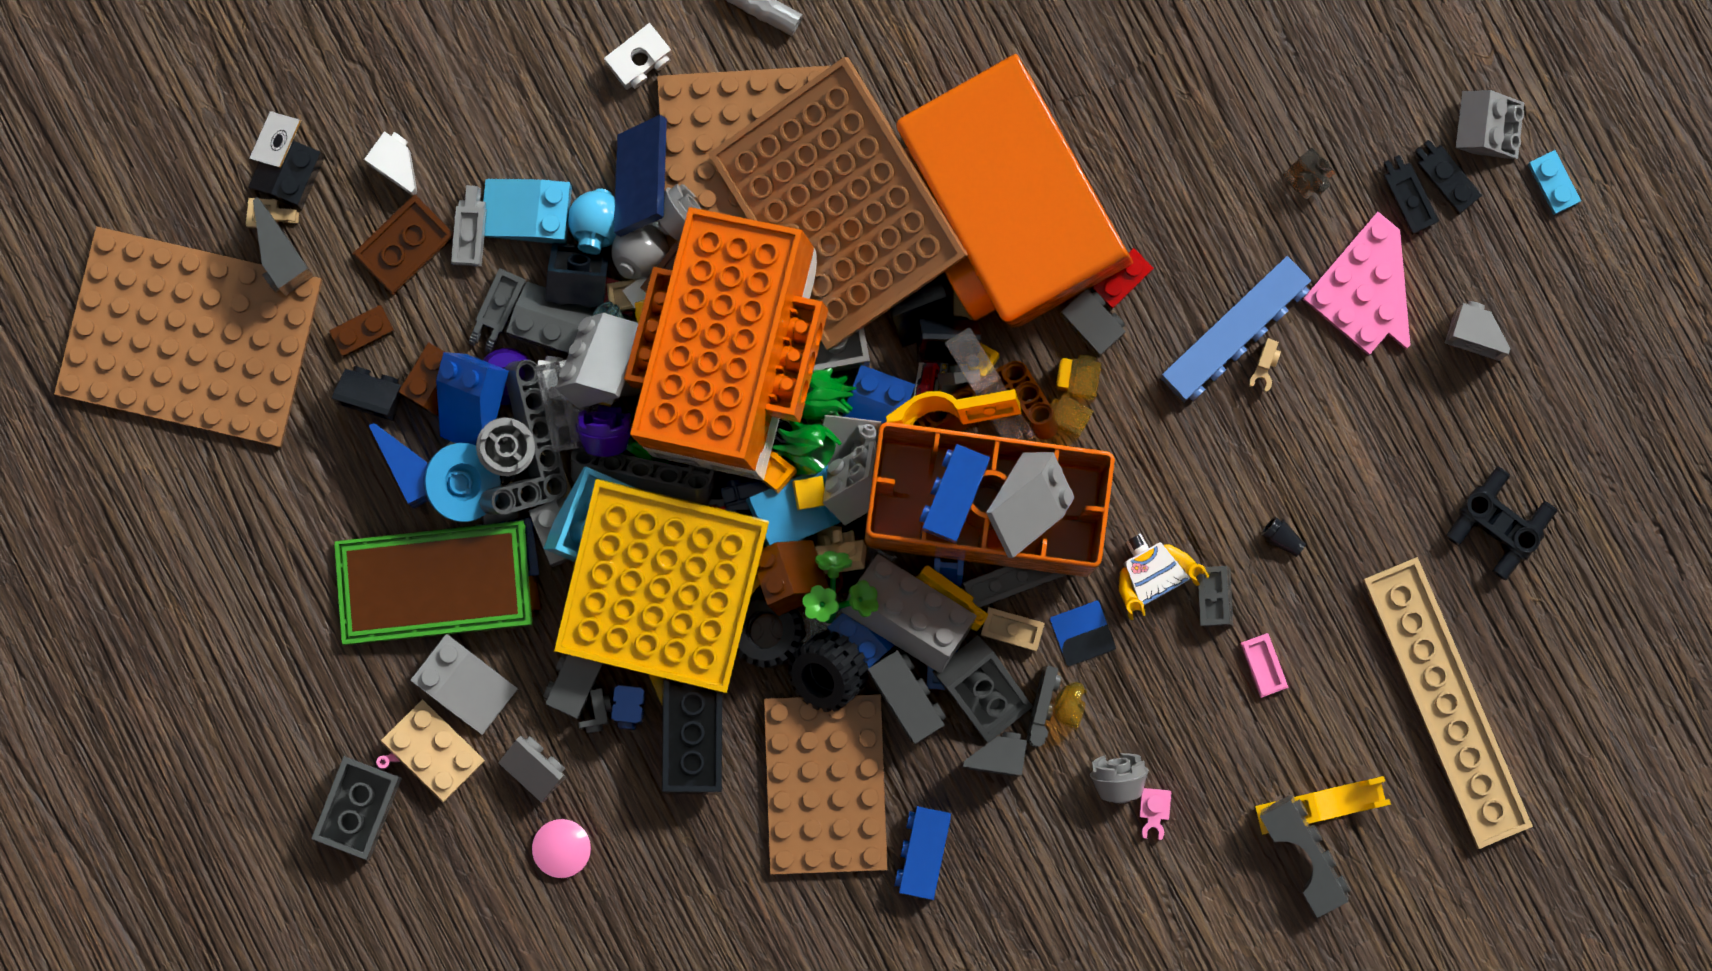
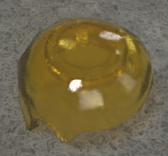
(1069, 706)

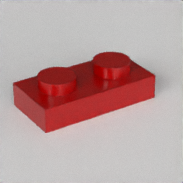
(1119, 285)

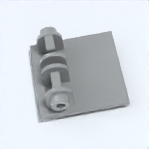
(851, 433)

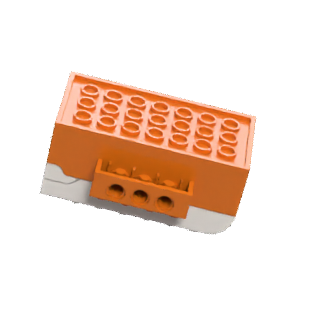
(726, 343)

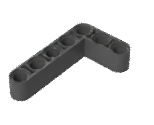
(538, 474)
(689, 484)

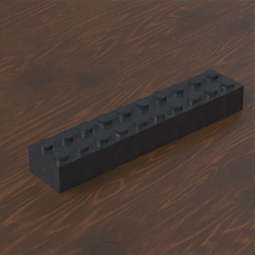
(691, 736)

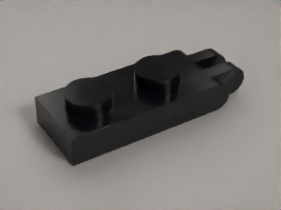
(1447, 177)
(1409, 195)

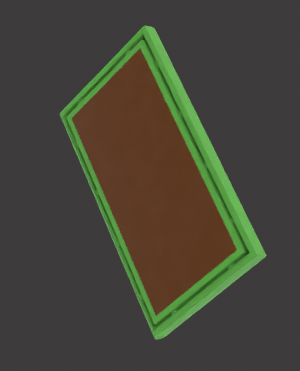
(433, 583)

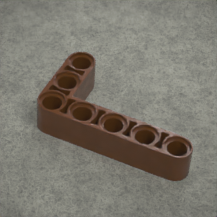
(1025, 388)

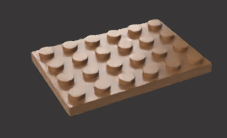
(825, 786)

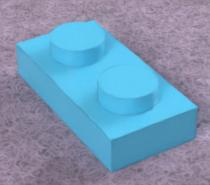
(1554, 182)

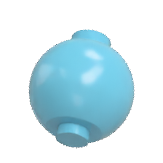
(593, 220)

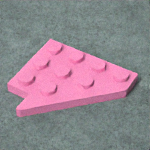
(1366, 288)

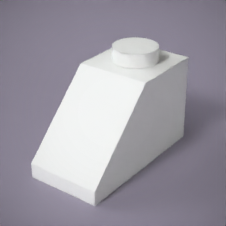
(393, 161)

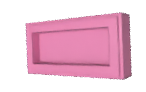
(1264, 665)

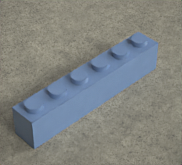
(1235, 329)

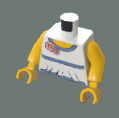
(1154, 573)

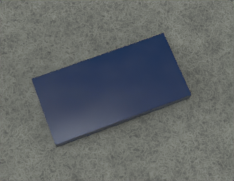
(640, 175)

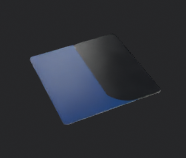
(1083, 633)

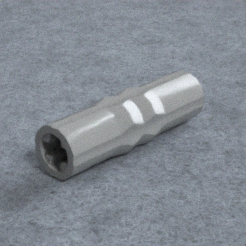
(771, 12)

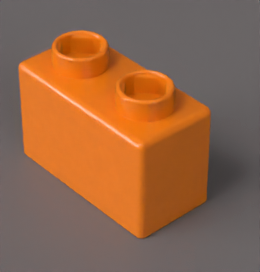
(1011, 196)
(912, 459)

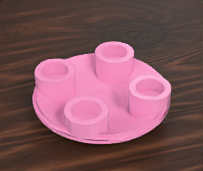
(561, 848)

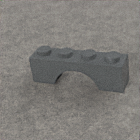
(1287, 823)

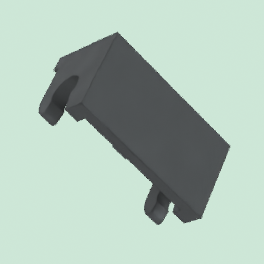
(1216, 597)

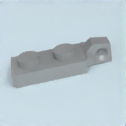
(469, 229)

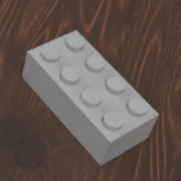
(914, 615)

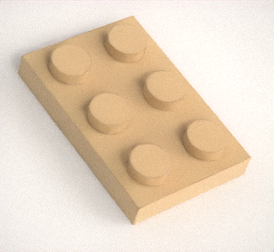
(432, 751)

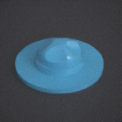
(457, 481)

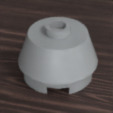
(676, 206)
(505, 446)
(1119, 778)

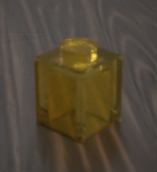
(1084, 377)
(1071, 415)

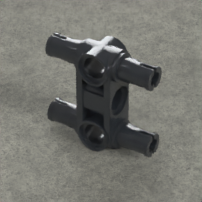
(1501, 523)

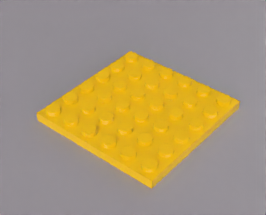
(661, 585)

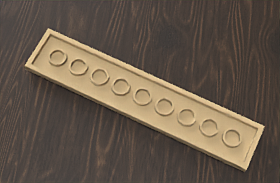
(1447, 703)

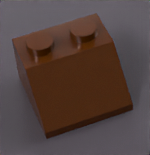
(421, 384)
(789, 573)

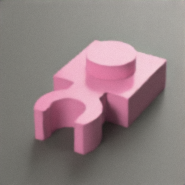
(1154, 807)

